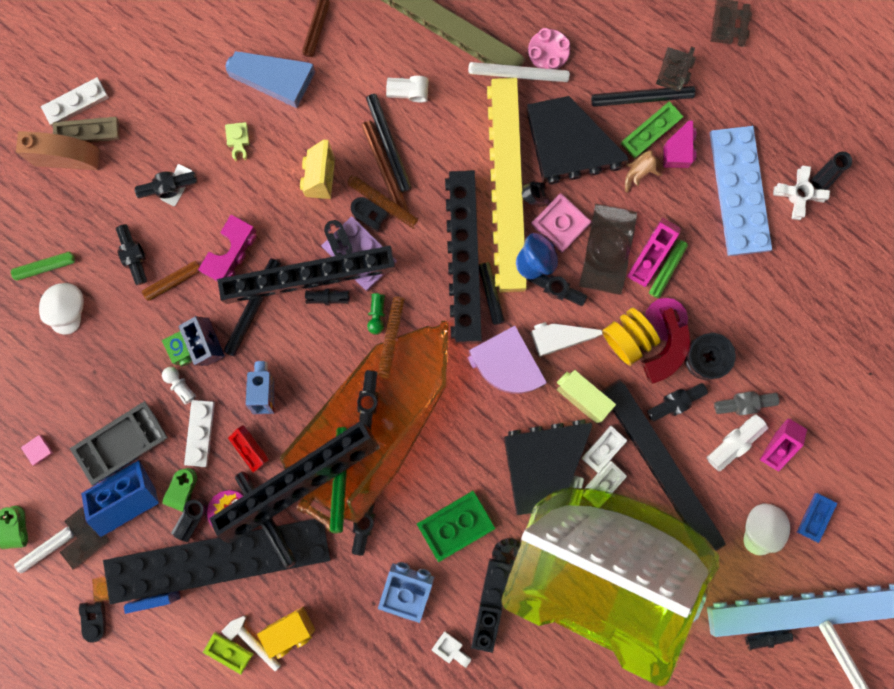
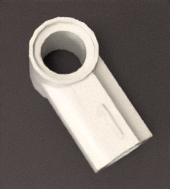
(413, 89)

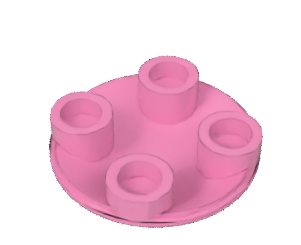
(549, 49)

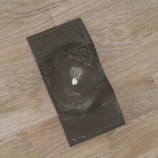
(608, 249)

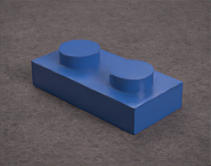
(816, 517)

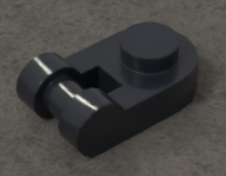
(535, 194)
(363, 208)
(93, 629)

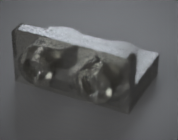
(675, 68)

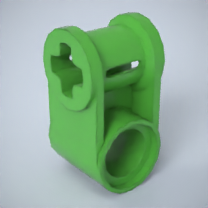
(179, 492)
(13, 530)

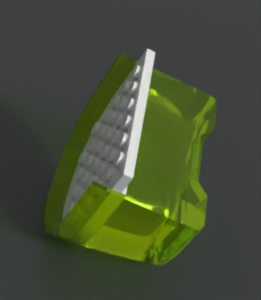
(613, 577)

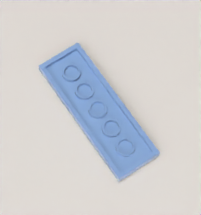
(740, 191)

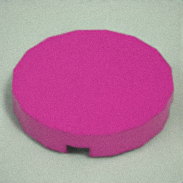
(655, 318)

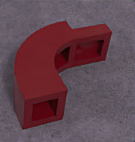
(675, 350)

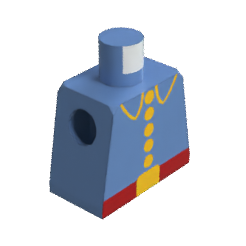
(260, 390)

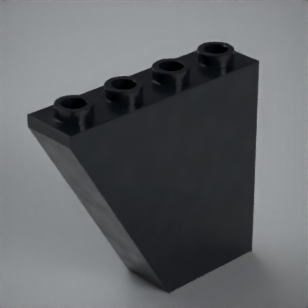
(570, 142)
(543, 461)

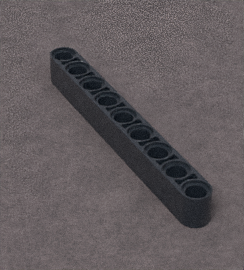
(661, 463)

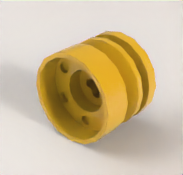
(635, 333)

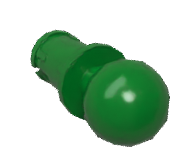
(375, 325)

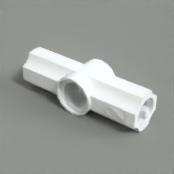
(737, 442)

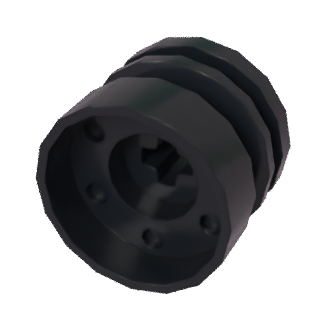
(720, 351)

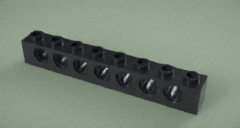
(466, 182)
(306, 275)
(294, 483)

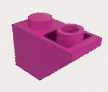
(679, 150)

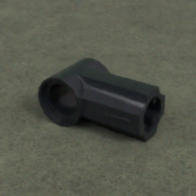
(830, 171)
(189, 520)

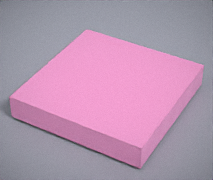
(561, 223)

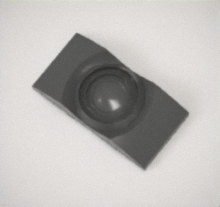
(119, 443)

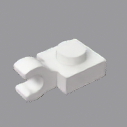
(448, 648)

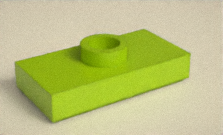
(228, 653)

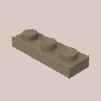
(89, 129)

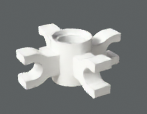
(803, 184)

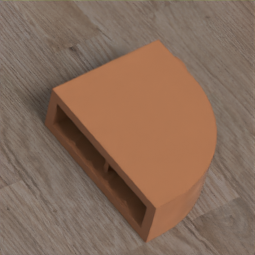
(57, 151)

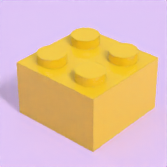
(286, 632)

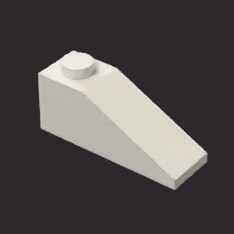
(558, 337)

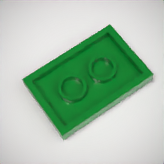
(455, 526)

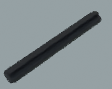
(641, 96)
(388, 143)
(246, 318)
(269, 526)

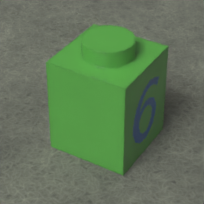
(177, 349)

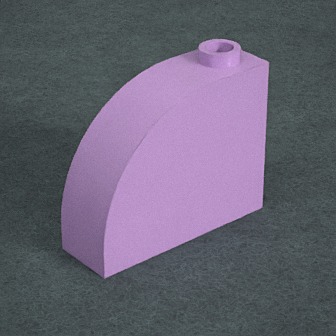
(507, 363)

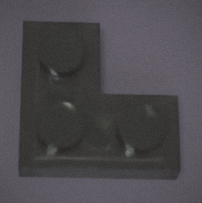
(87, 540)

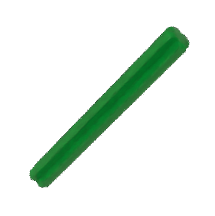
(338, 497)

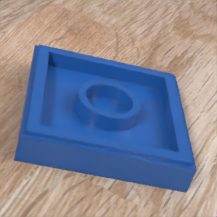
(151, 602)

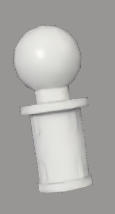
(171, 376)

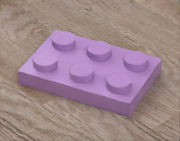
(360, 241)

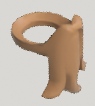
(642, 166)

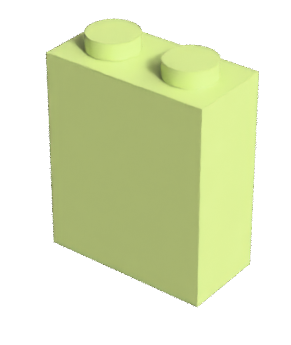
(585, 396)

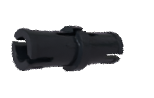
(327, 297)
(768, 639)

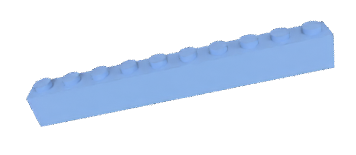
(802, 611)

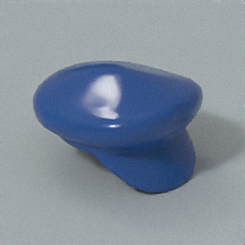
(536, 257)

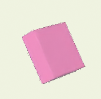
(37, 450)

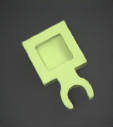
(237, 137)

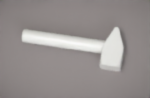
(236, 627)

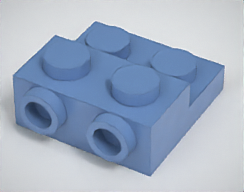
(406, 591)

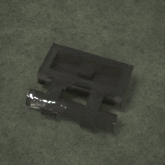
(724, 22)

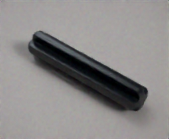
(491, 293)

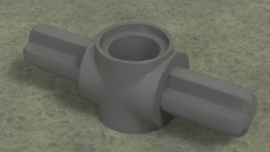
(746, 403)

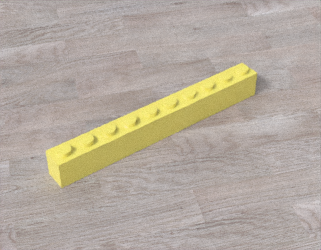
(507, 181)

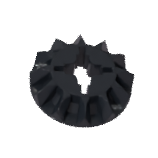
(505, 546)

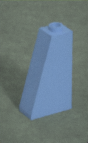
(274, 76)

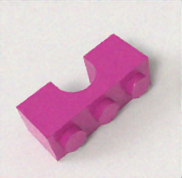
(240, 236)

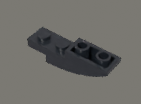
(490, 605)

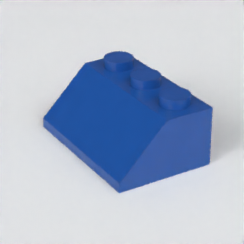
(119, 499)

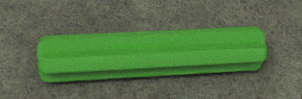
(42, 266)
(668, 268)

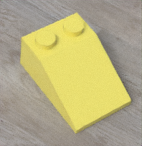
(318, 171)

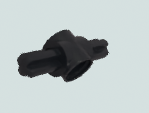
(165, 185)
(131, 254)
(567, 292)
(369, 389)
(677, 402)
(361, 535)

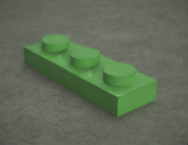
(651, 130)

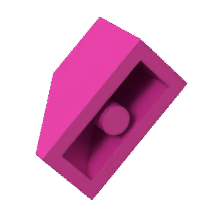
(784, 444)

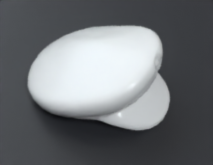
(62, 307)
(766, 529)

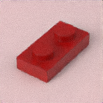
(248, 448)

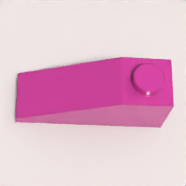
(654, 252)

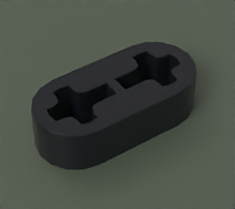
(342, 237)

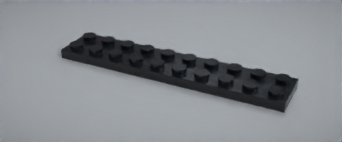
(211, 562)

